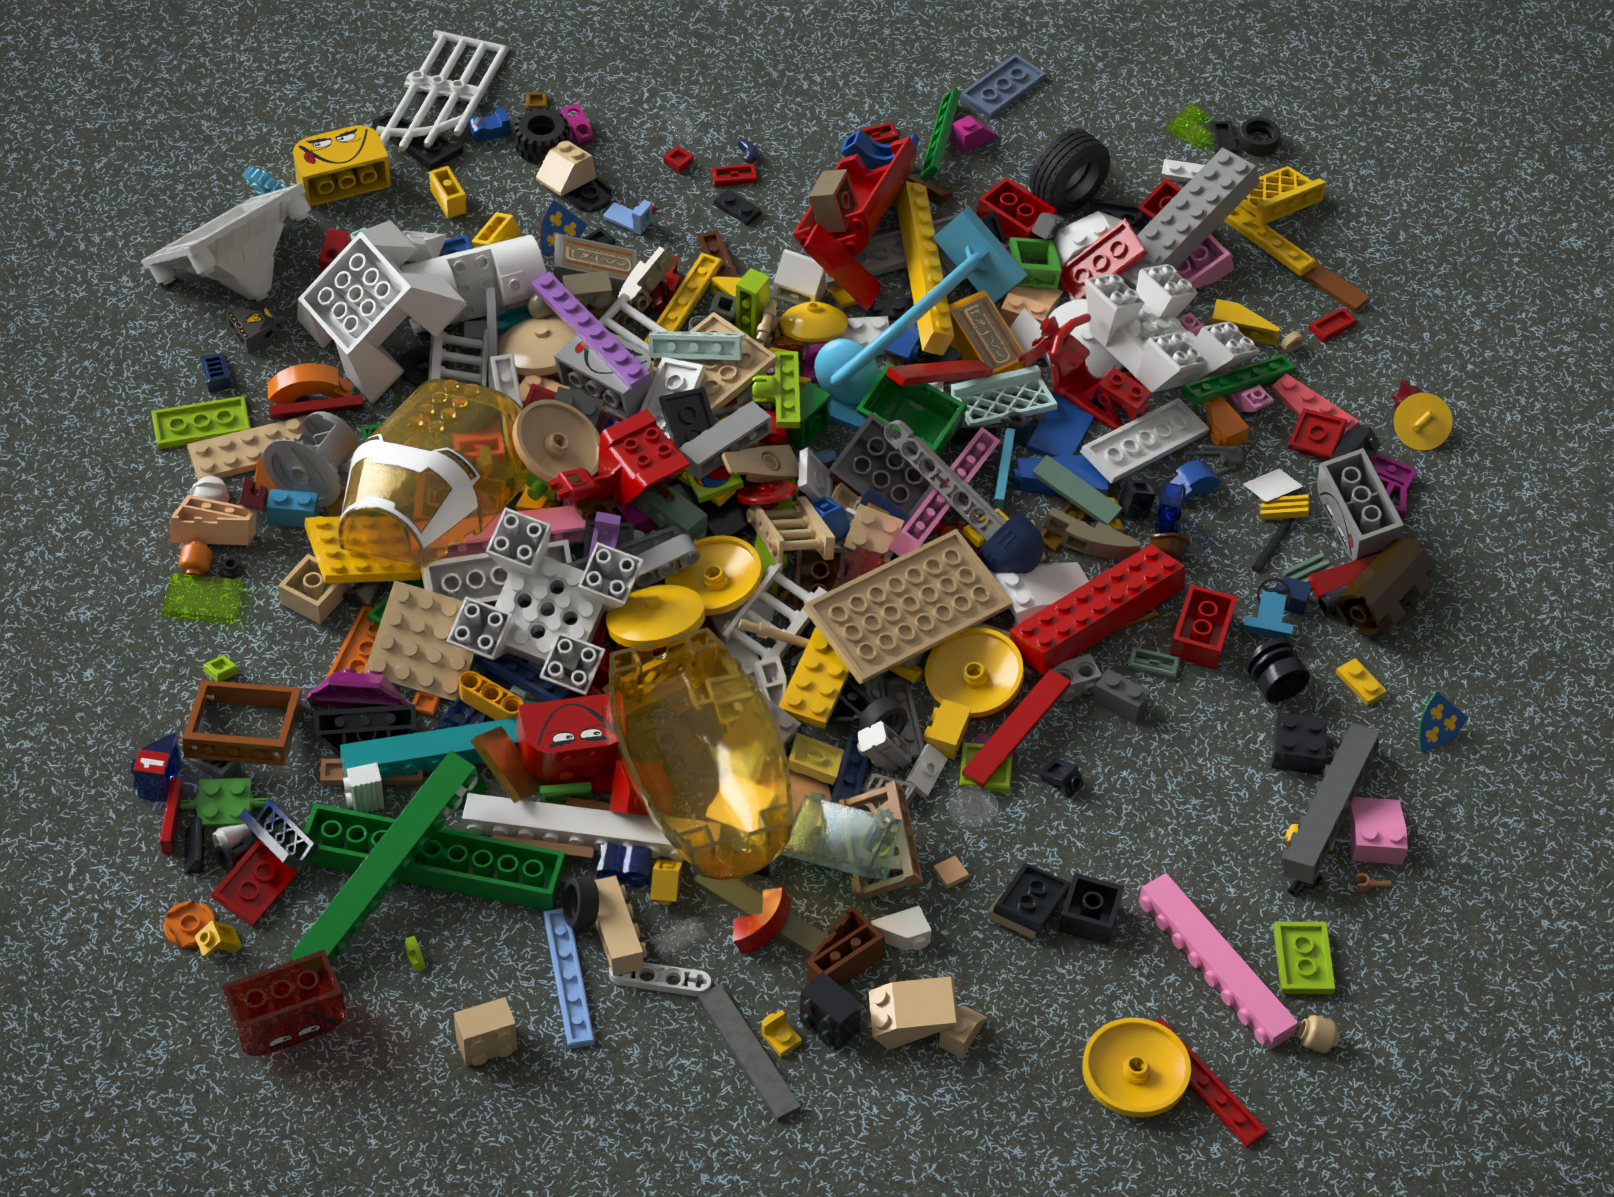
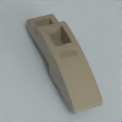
(642, 282)
(1098, 541)

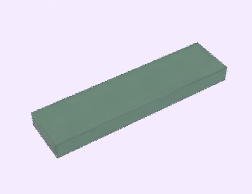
(1076, 491)

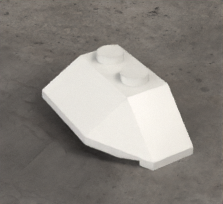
(1081, 234)

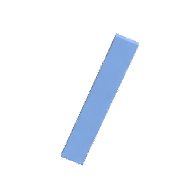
(568, 980)

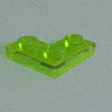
(1186, 126)

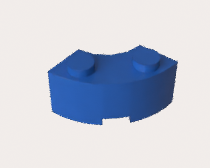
(906, 346)

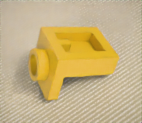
(218, 936)
(779, 1033)

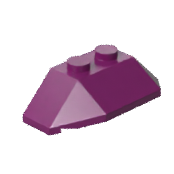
(355, 691)

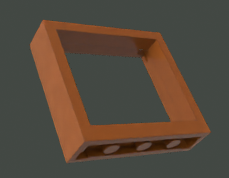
(238, 747)

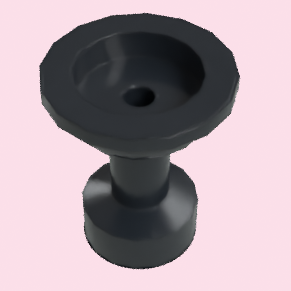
(228, 858)

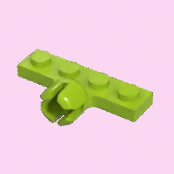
(781, 389)

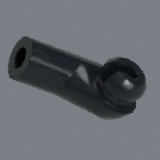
(1297, 886)

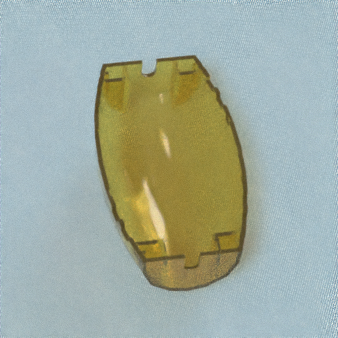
(702, 753)

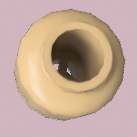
(1318, 1034)

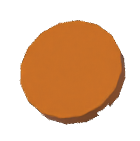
(180, 929)

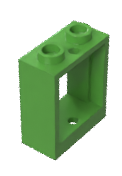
(1040, 249)

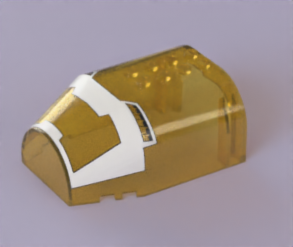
(432, 473)

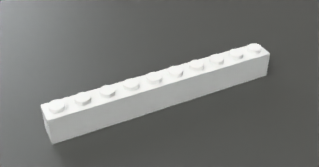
(563, 824)

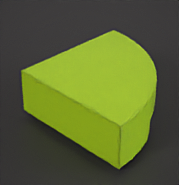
(415, 956)

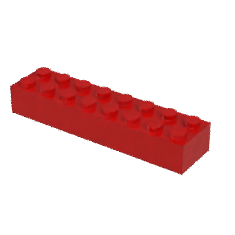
(1098, 608)

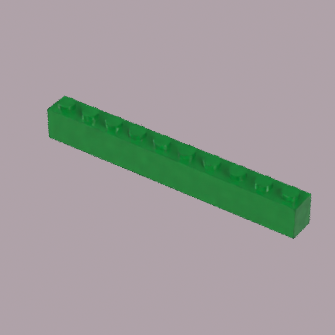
(389, 859)

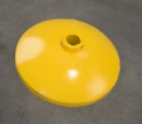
(813, 322)

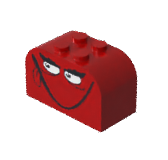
(567, 738)

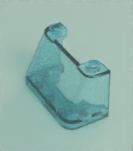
(843, 837)

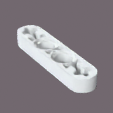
(659, 982)

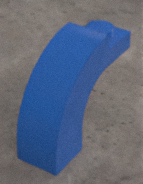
(871, 152)

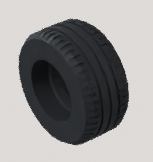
(1069, 170)

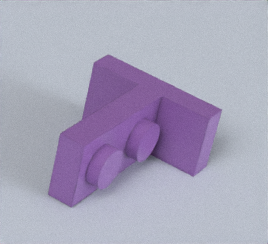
(605, 531)

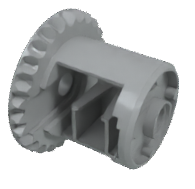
(317, 453)

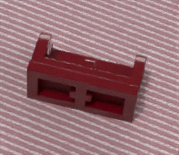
(252, 497)

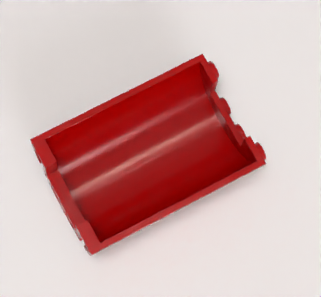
(874, 193)

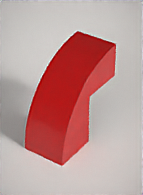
(759, 929)

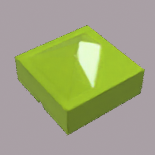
(220, 668)

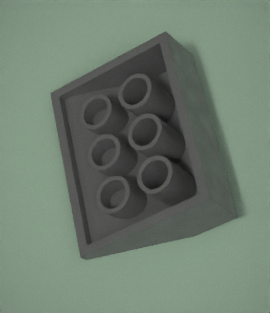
(876, 463)

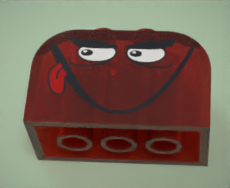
(284, 1004)

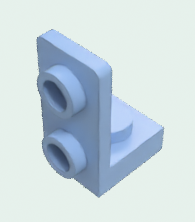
(633, 220)

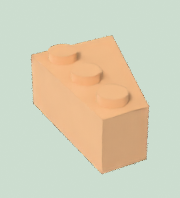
(212, 522)

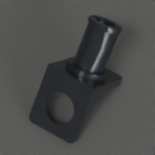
(1022, 425)

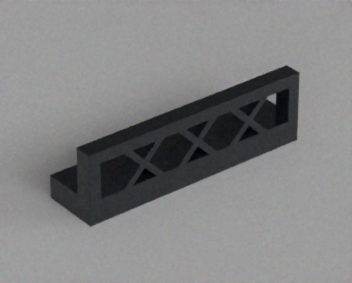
(278, 841)

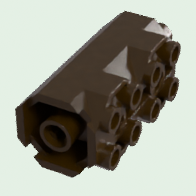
(1390, 581)

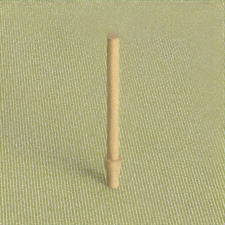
(763, 630)

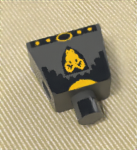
(254, 325)

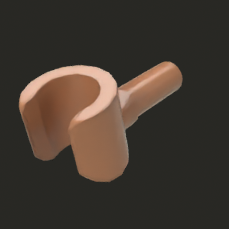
(1369, 883)

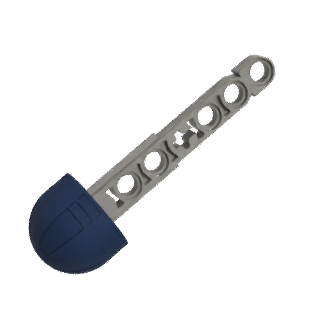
(1010, 545)

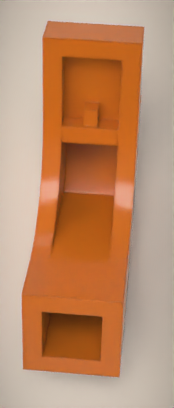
(307, 379)

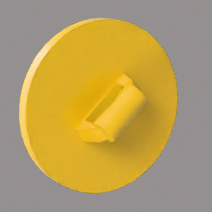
(1423, 421)

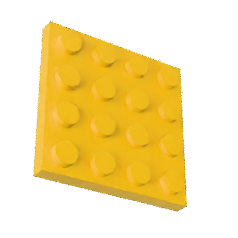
(349, 566)

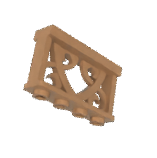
(907, 859)

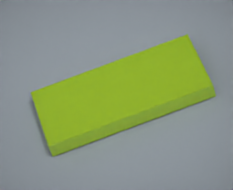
(199, 421)

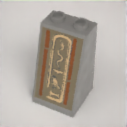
(587, 256)

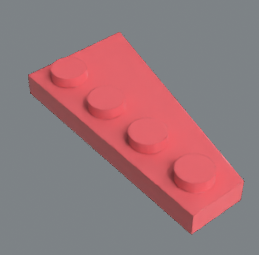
(1298, 396)

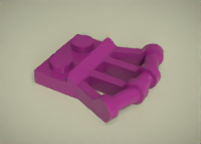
(1394, 477)

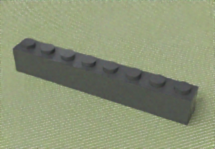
(1331, 803)

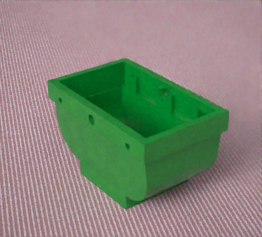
(923, 408)

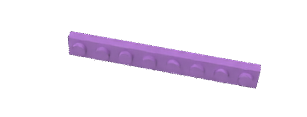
(590, 331)

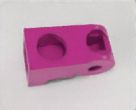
(578, 124)

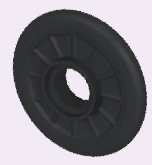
(409, 363)

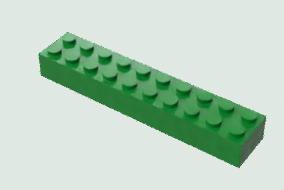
(450, 862)

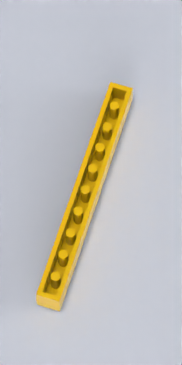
(923, 265)

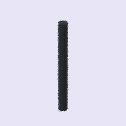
(1272, 544)

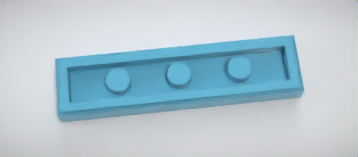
(1004, 469)

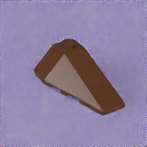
(816, 572)

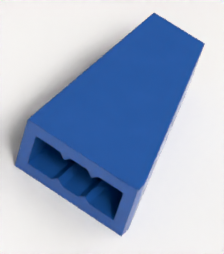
(1075, 463)

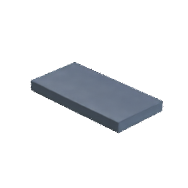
(1003, 86)

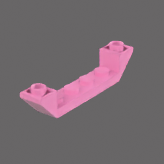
(1244, 401)

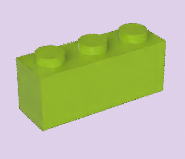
(751, 298)

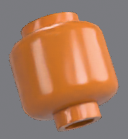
(195, 558)

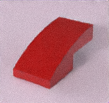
(672, 280)

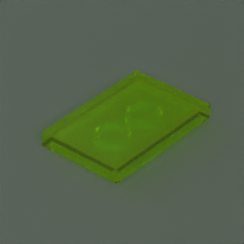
(202, 597)

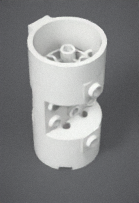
(501, 265)

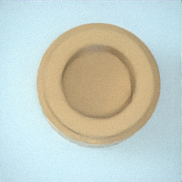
(1292, 341)

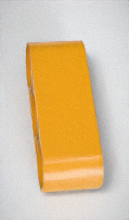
(485, 689)

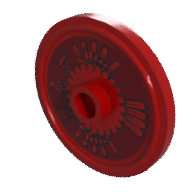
(766, 494)

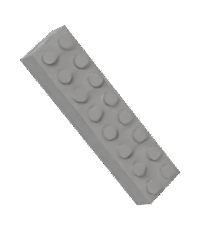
(1194, 212)

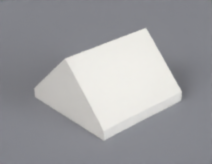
(427, 245)

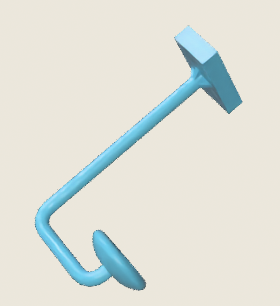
(850, 369)

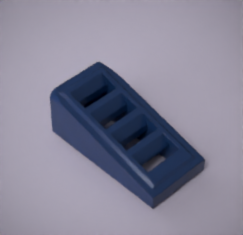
(217, 376)

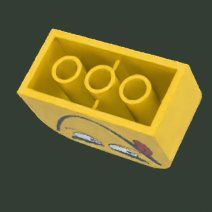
(341, 164)

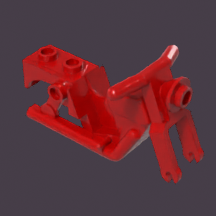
(1075, 382)

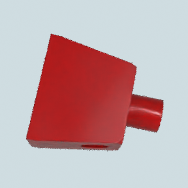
(333, 245)

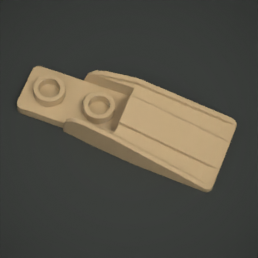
(763, 463)

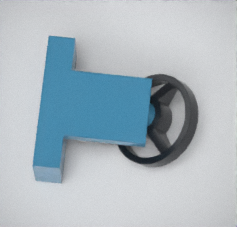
(1270, 612)

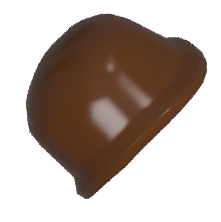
(1170, 543)

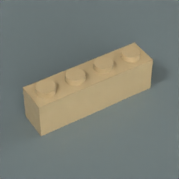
(616, 928)

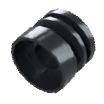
(1277, 670)

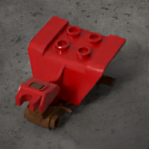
(631, 461)

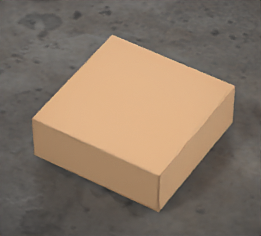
(950, 872)

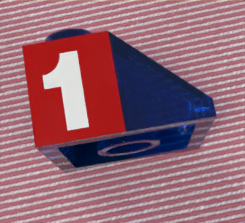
(156, 767)

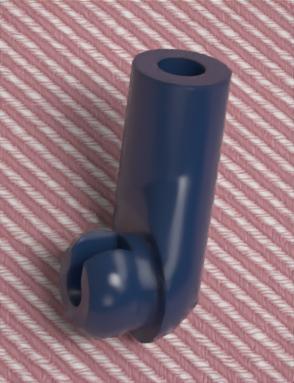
(751, 150)

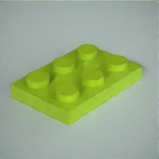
(1303, 958)

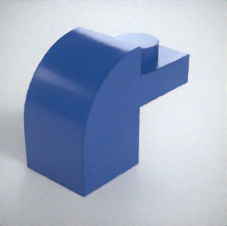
(1196, 477)

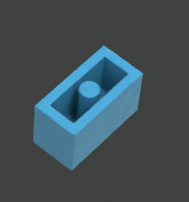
(291, 507)

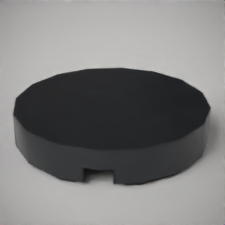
(591, 201)

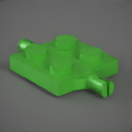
(223, 801)

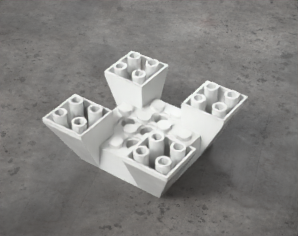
(366, 298)
(1148, 337)
(564, 650)

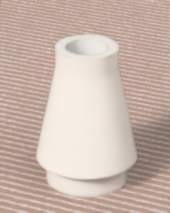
(231, 835)

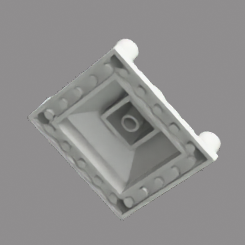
(235, 245)

